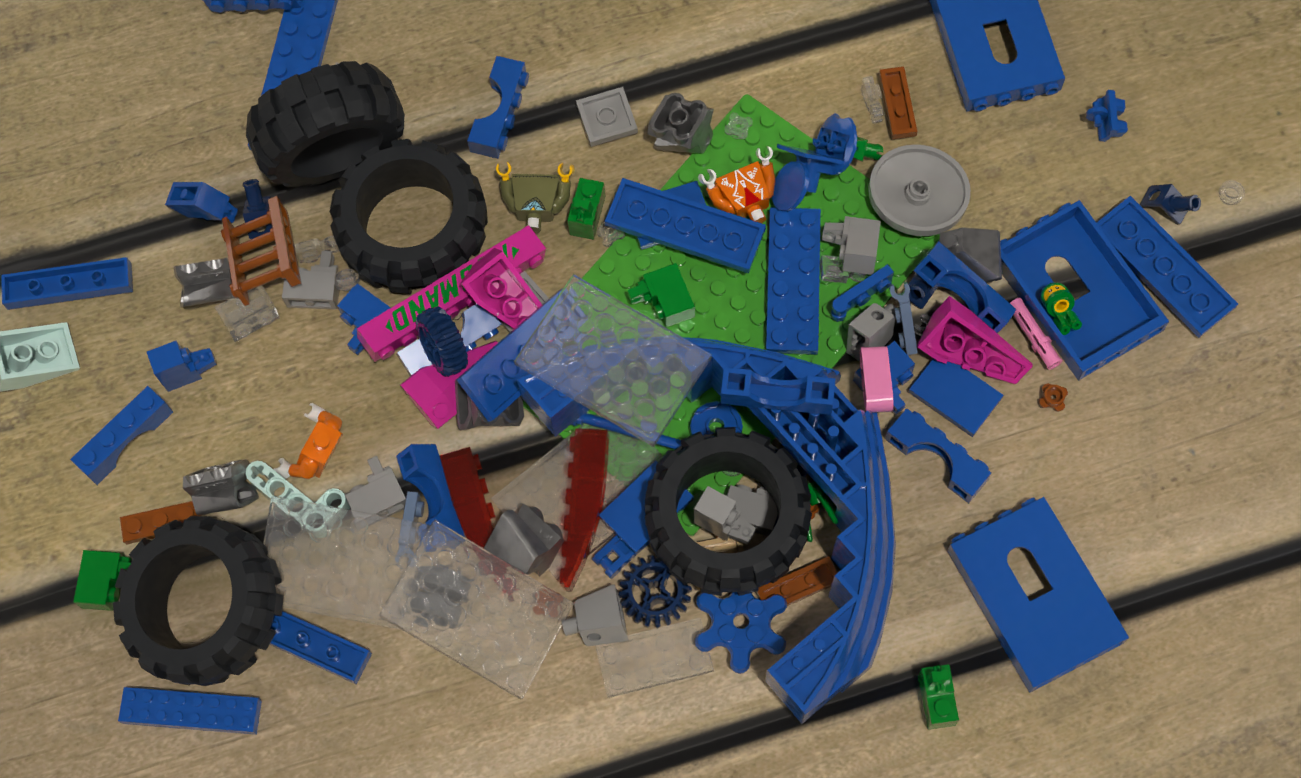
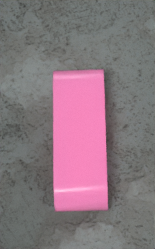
(876, 379)

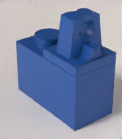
(200, 201)
(357, 309)
(178, 365)
(901, 372)

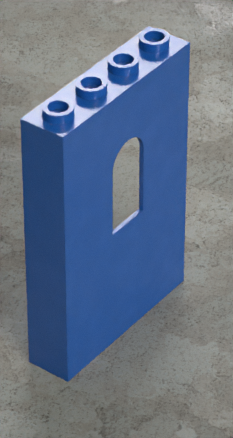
(977, 73)
(1115, 311)
(1059, 627)

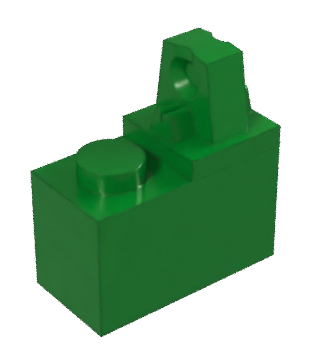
(586, 208)
(667, 294)
(98, 579)
(938, 697)

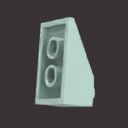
(35, 355)

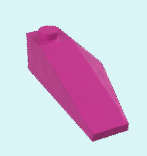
(500, 289)
(965, 340)
(435, 393)

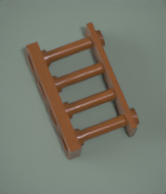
(283, 251)

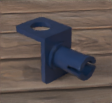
(1171, 201)
(255, 205)
(920, 291)

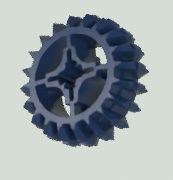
(441, 341)
(649, 602)

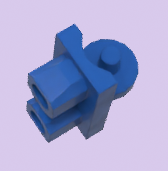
(1105, 116)

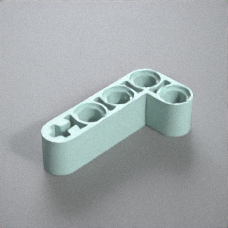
(276, 481)

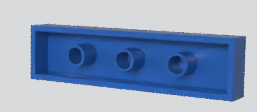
(66, 283)
(319, 647)
(190, 710)

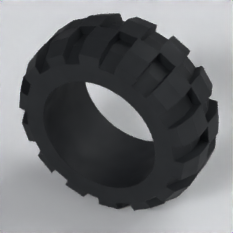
(323, 123)
(400, 168)
(739, 453)
(147, 589)

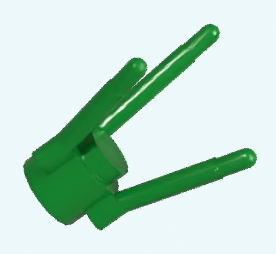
(818, 496)

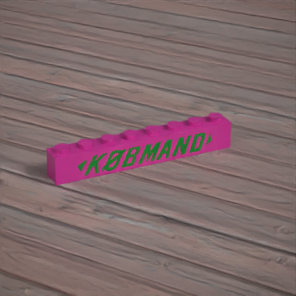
(398, 323)

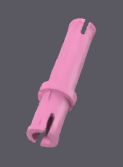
(1039, 341)

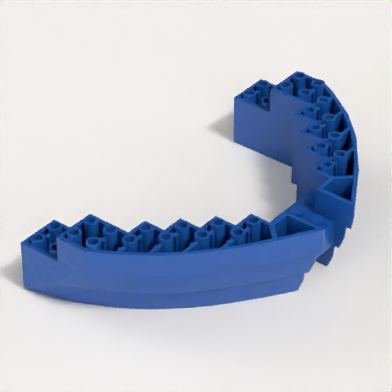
(850, 465)

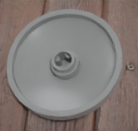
(919, 190)

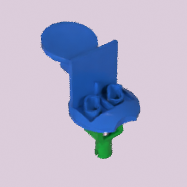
(834, 151)

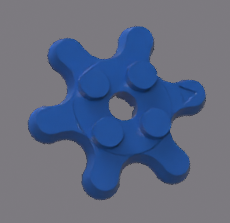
(741, 641)

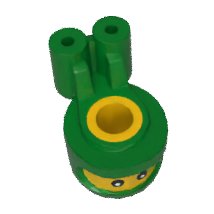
(1059, 303)

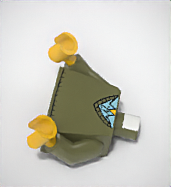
(535, 196)

